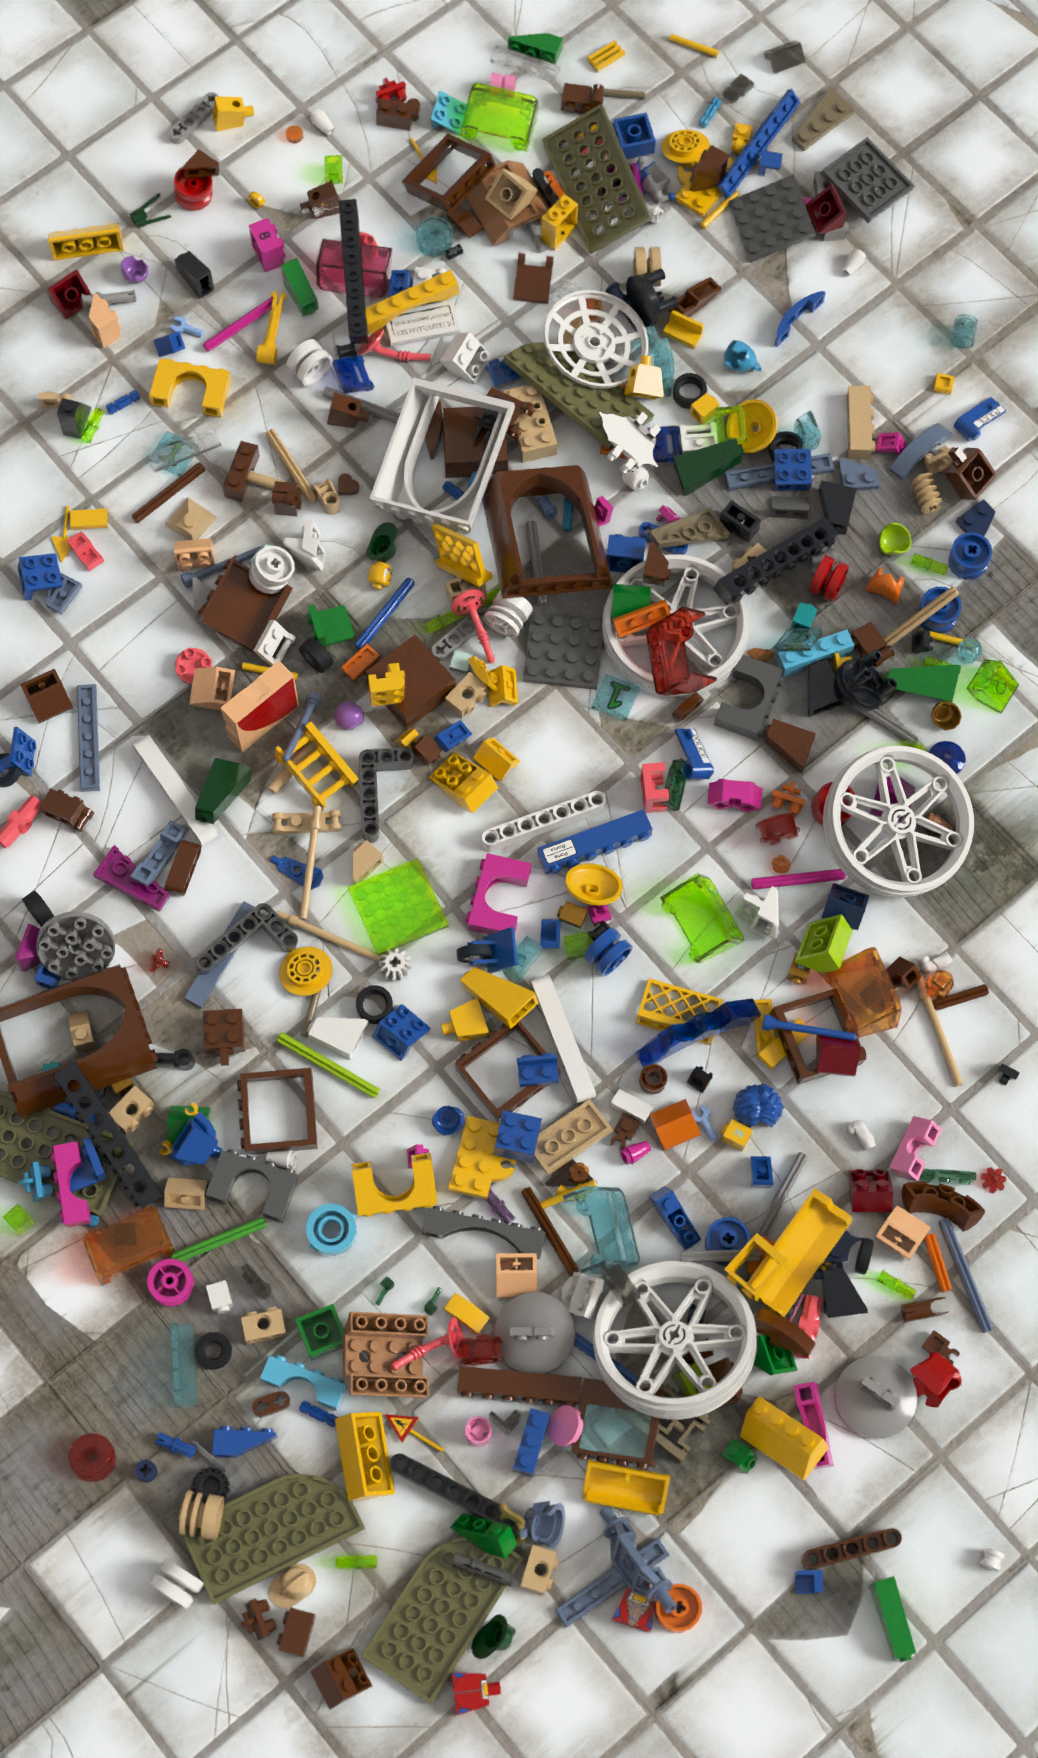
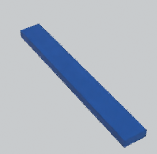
(757, 143)

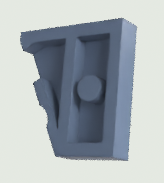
(857, 475)
(60, 598)

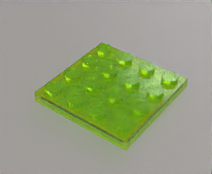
(398, 906)

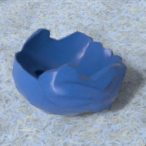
(448, 1120)

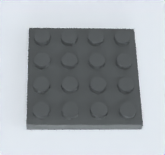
(867, 180)
(772, 218)
(563, 650)

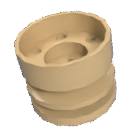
(201, 1515)

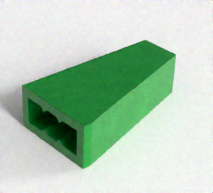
(927, 681)
(893, 1618)

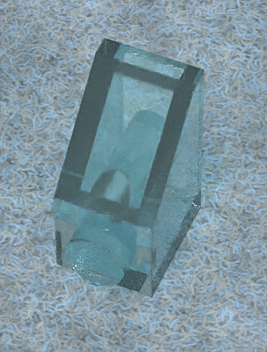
(808, 430)
(527, 954)

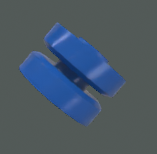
(970, 556)
(946, 617)
(608, 952)
(726, 1229)

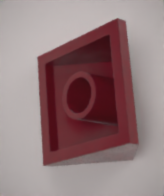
(827, 211)
(67, 294)
(836, 1056)

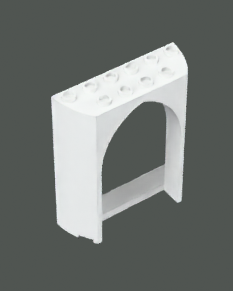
(394, 483)

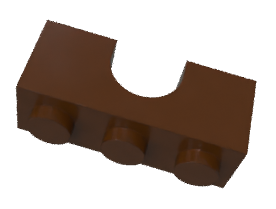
(244, 461)
(903, 973)

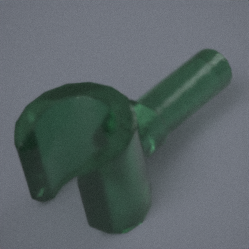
(387, 1284)
(430, 1307)

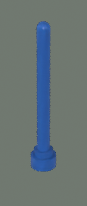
(771, 1023)

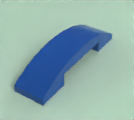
(809, 302)

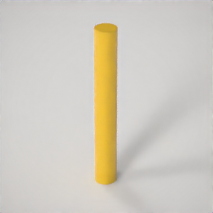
(694, 45)
(718, 210)
(945, 638)
(260, 669)
(559, 1198)

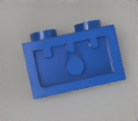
(500, 372)
(537, 1070)

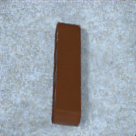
(861, 1549)

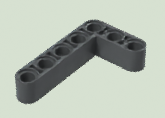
(370, 786)
(244, 934)

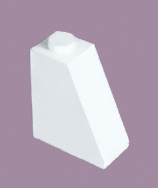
(338, 1034)

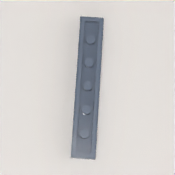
(766, 473)
(88, 738)
(206, 983)
(606, 1586)

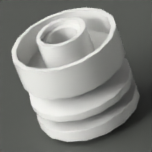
(508, 615)

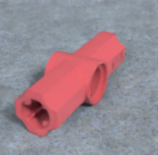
(19, 821)
(809, 1319)

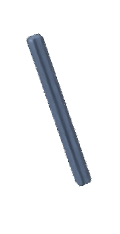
(965, 1275)

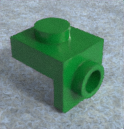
(740, 1456)

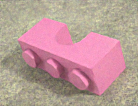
(920, 1133)

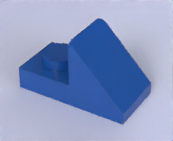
(761, 1172)

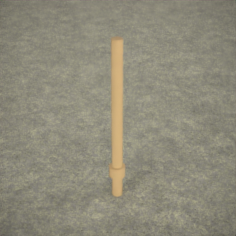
(315, 826)
(294, 921)
(924, 996)

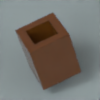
(426, 749)

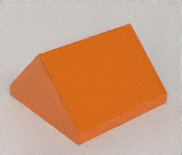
(675, 1124)

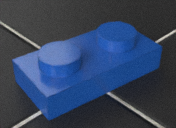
(452, 736)

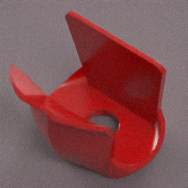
(935, 1378)

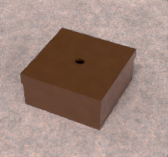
(463, 452)
(425, 681)

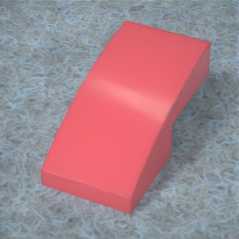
(85, 551)

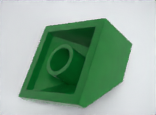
(772, 1358)

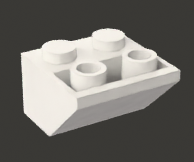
(466, 357)

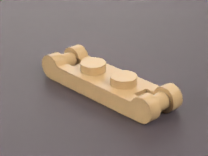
(301, 821)

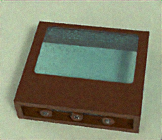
(614, 1429)

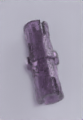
(498, 1207)

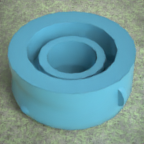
(331, 1213)

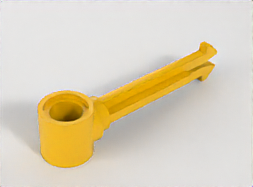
(267, 351)

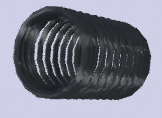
(459, 251)

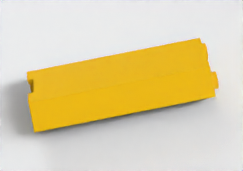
(806, 1246)

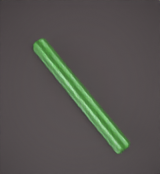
(219, 1240)

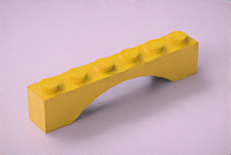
(432, 290)

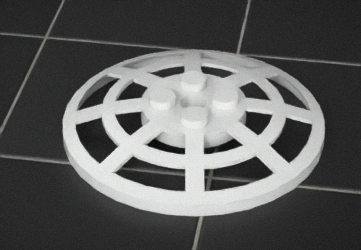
(597, 332)

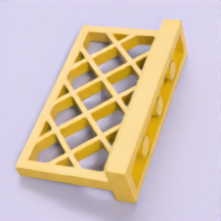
(459, 556)
(660, 1021)

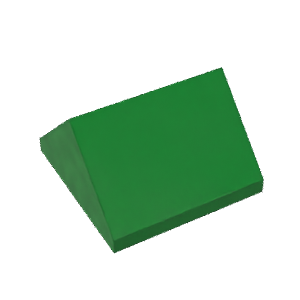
(629, 598)
(178, 1119)

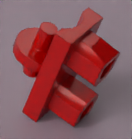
(391, 89)

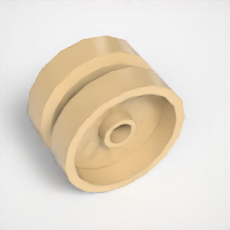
(643, 265)

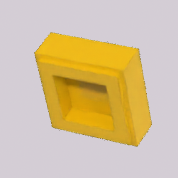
(943, 383)

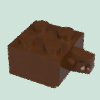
(969, 472)
(223, 1033)

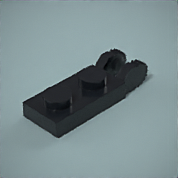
(545, 188)
(486, 423)

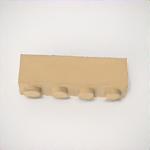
(859, 422)

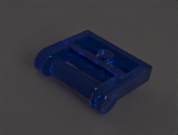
(348, 377)
(660, 449)

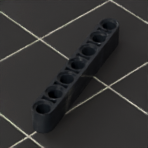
(443, 1490)

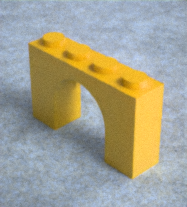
(171, 373)
(420, 1194)

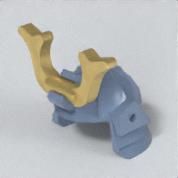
(540, 1523)

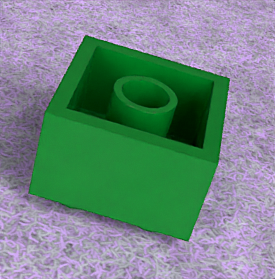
(321, 1332)

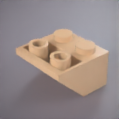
(103, 322)
(194, 553)
(211, 687)
(902, 1232)
(515, 1274)

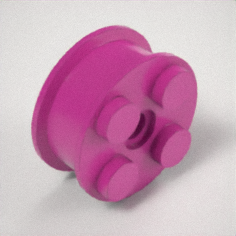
(176, 1292)

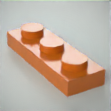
(641, 618)

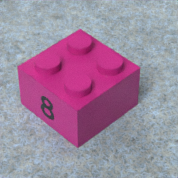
(267, 244)

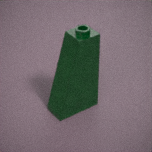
(706, 464)
(221, 788)

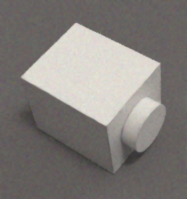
(220, 1297)

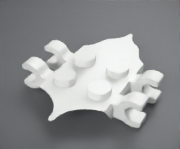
(630, 439)

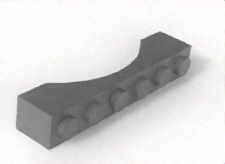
(443, 1224)

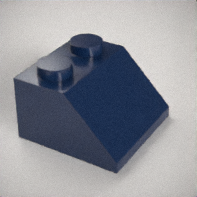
(846, 902)

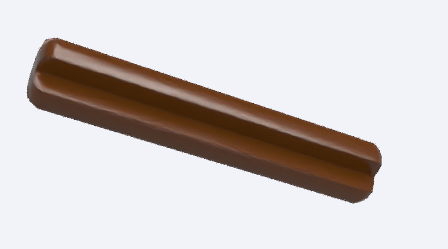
(961, 997)

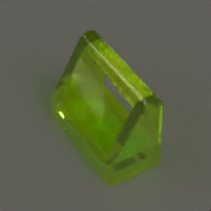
(719, 420)

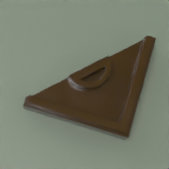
(563, 1177)

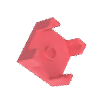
(648, 784)

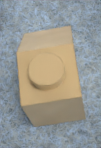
(365, 861)
(81, 1031)

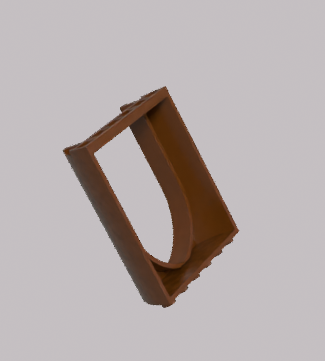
(498, 500)
(120, 1059)

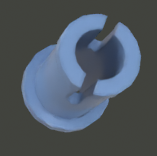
(547, 507)

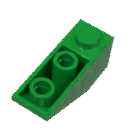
(540, 46)
(488, 1535)

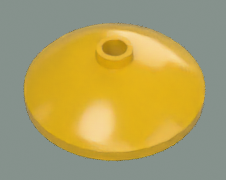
(756, 415)
(593, 884)

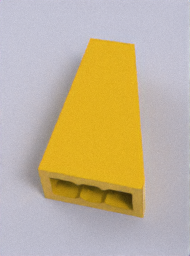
(499, 996)

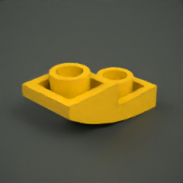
(480, 669)
(466, 1313)

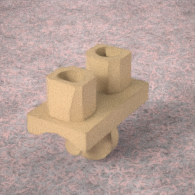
(939, 462)

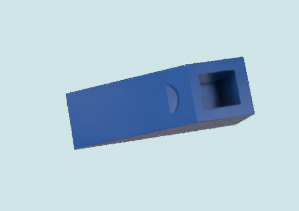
(674, 1217)
(233, 1443)

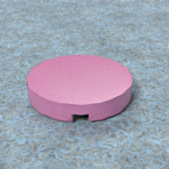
(565, 1426)

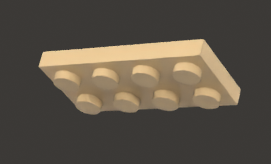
(570, 1136)

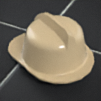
(292, 1585)

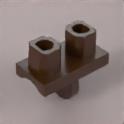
(254, 1621)

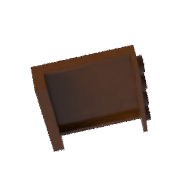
(239, 608)

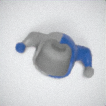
(653, 181)

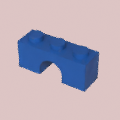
(531, 1442)

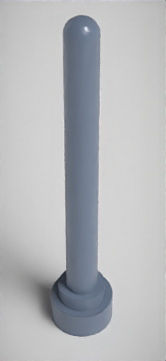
(187, 577)
(312, 702)

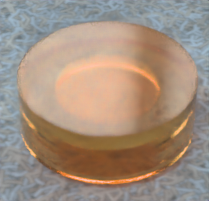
(294, 134)

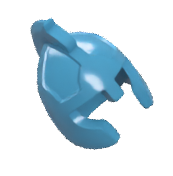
(740, 357)

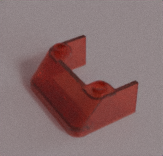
(669, 656)

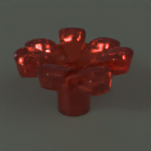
(158, 960)
(990, 1180)

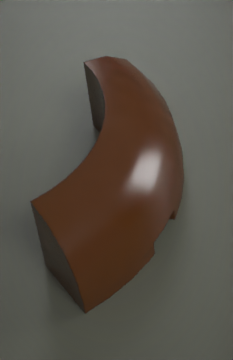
(942, 1201)

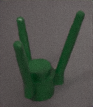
(139, 215)

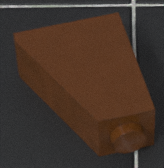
(790, 742)

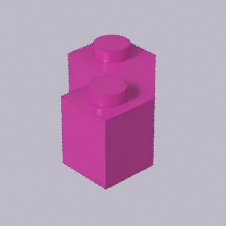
(737, 794)

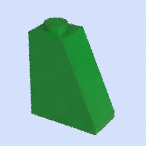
(299, 287)

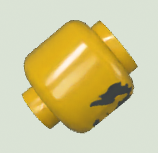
(380, 575)

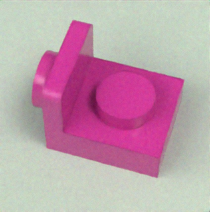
(890, 443)
(603, 511)

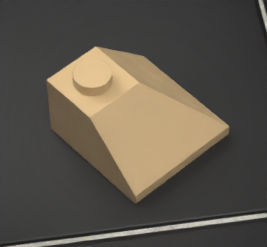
(510, 193)
(190, 520)

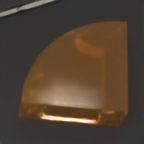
(760, 654)

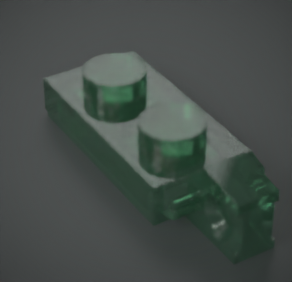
(675, 784)
(947, 1176)

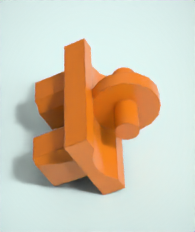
(796, 802)

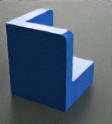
(769, 160)
(169, 344)
(550, 933)
(46, 978)
(808, 1582)

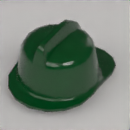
(382, 543)
(492, 1637)

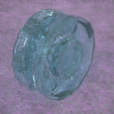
(434, 227)

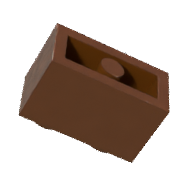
(296, 1632)

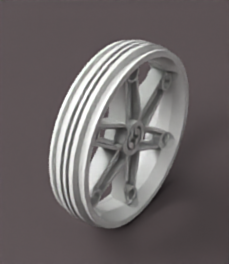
(698, 569)
(948, 782)
(674, 1330)

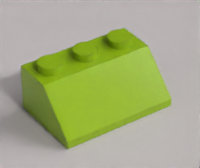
(824, 944)

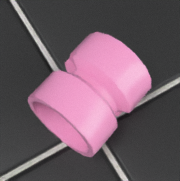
(507, 82)
(478, 1431)

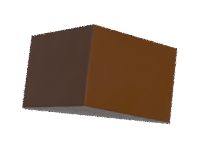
(200, 166)

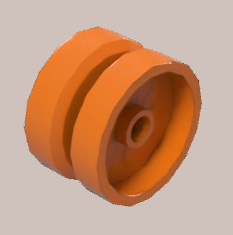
(688, 1616)

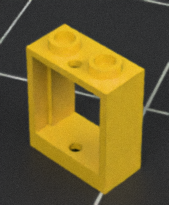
(558, 220)
(756, 1241)

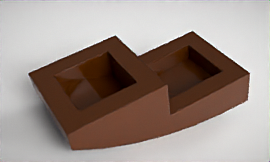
(465, 221)

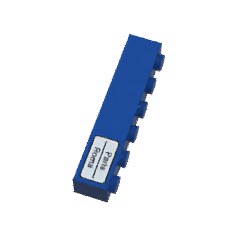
(594, 841)

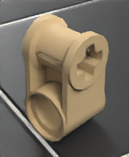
(325, 494)

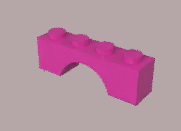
(67, 1160)
(813, 1418)

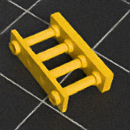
(335, 763)

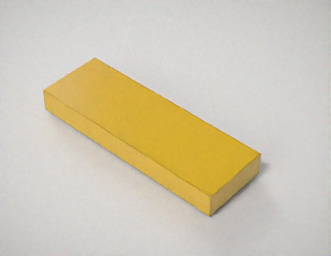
(763, 1037)
(774, 1051)

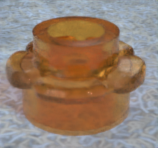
(781, 869)
(579, 1167)

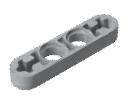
(192, 116)
(460, 634)

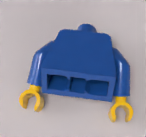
(194, 1142)

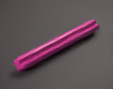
(238, 325)
(797, 879)

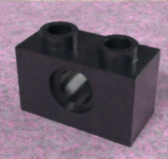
(740, 521)

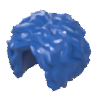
(758, 1104)

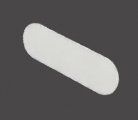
(569, 927)
(209, 1456)

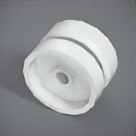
(309, 362)
(271, 569)
(174, 1586)

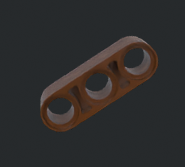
(183, 867)

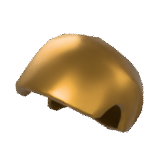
(946, 715)

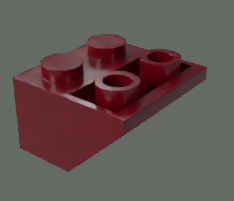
(870, 1190)

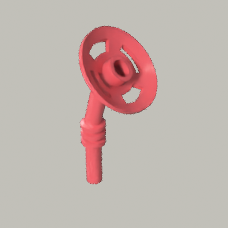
(375, 346)
(471, 608)
(450, 1338)

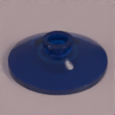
(957, 754)

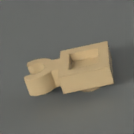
(51, 399)

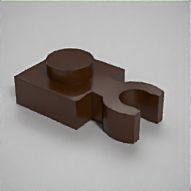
(625, 1129)
(939, 1344)

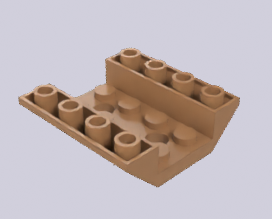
(491, 219)
(382, 1339)

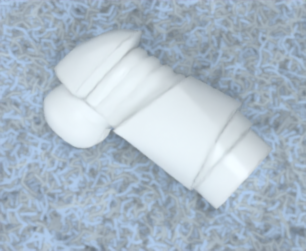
(938, 963)
(864, 1135)

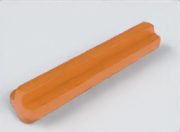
(937, 1262)

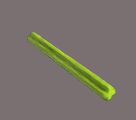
(328, 1065)

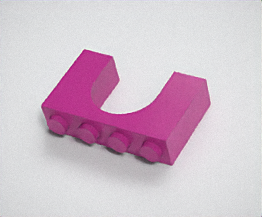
(495, 870)

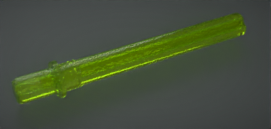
(449, 617)

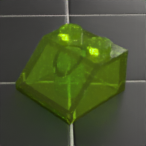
(993, 685)

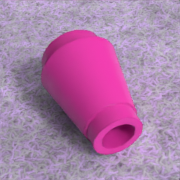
(634, 1152)

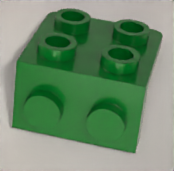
(330, 625)

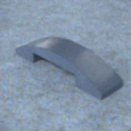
(918, 449)
(160, 855)

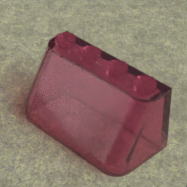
(375, 262)

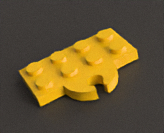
(697, 201)
(475, 1161)

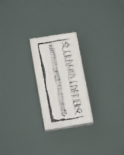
(424, 323)

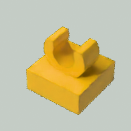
(407, 737)

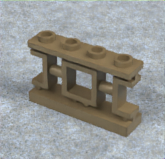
(665, 1444)

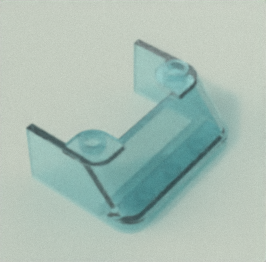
(609, 1225)

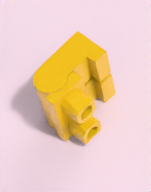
(388, 689)

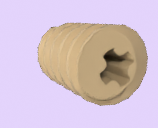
(926, 493)

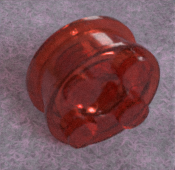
(778, 828)
(481, 1350)
(89, 1444)

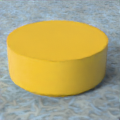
(256, 199)

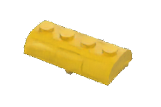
(625, 1488)

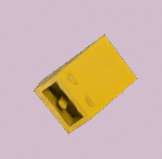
(464, 782)

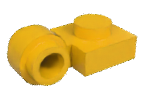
(741, 137)

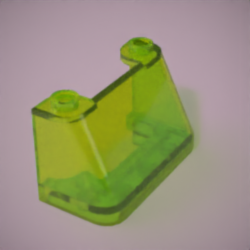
(500, 114)
(702, 917)

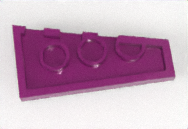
(116, 872)

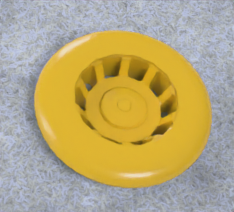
(684, 146)
(302, 964)

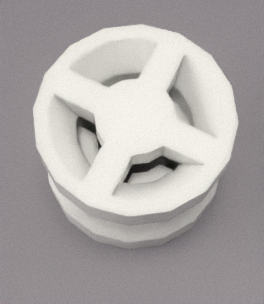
(992, 1559)

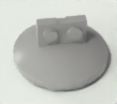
(75, 945)
(535, 1332)
(875, 1397)

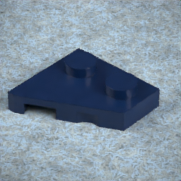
(977, 518)

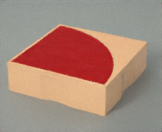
(260, 706)

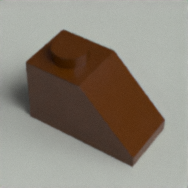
(656, 567)

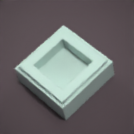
(460, 662)

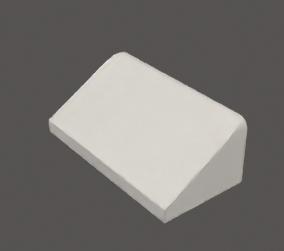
(631, 1106)

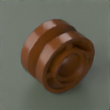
(653, 1070)

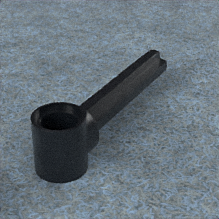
(175, 1059)

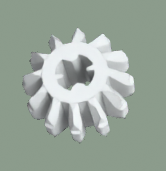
(401, 968)

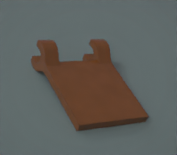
(533, 282)
(520, 406)

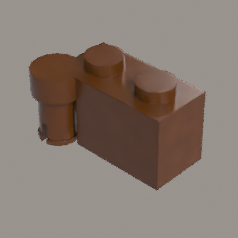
(581, 98)
(397, 114)
(286, 498)
(868, 639)
(66, 809)

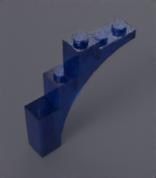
(703, 1025)

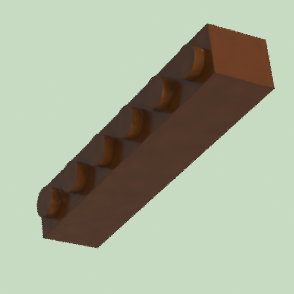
(519, 1385)

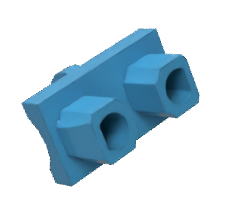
(39, 1190)

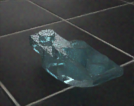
(662, 357)

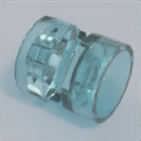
(964, 331)
(968, 651)

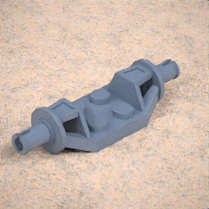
(633, 1565)

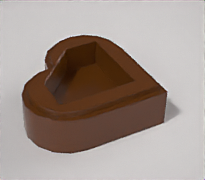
(347, 485)

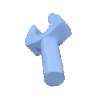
(184, 327)
(704, 1122)

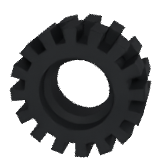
(210, 1473)

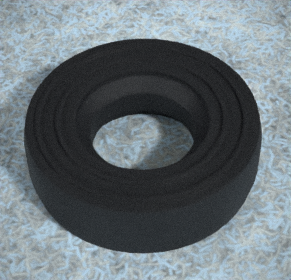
(864, 1256)
(226, 1350)

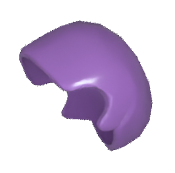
(134, 270)
(349, 715)

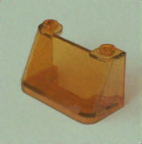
(866, 993)
(127, 1244)

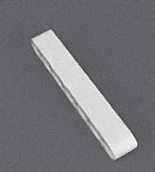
(173, 788)
(538, 828)
(563, 1039)

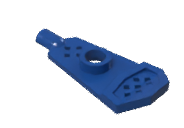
(297, 877)

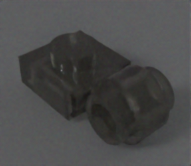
(738, 87)
(251, 1276)

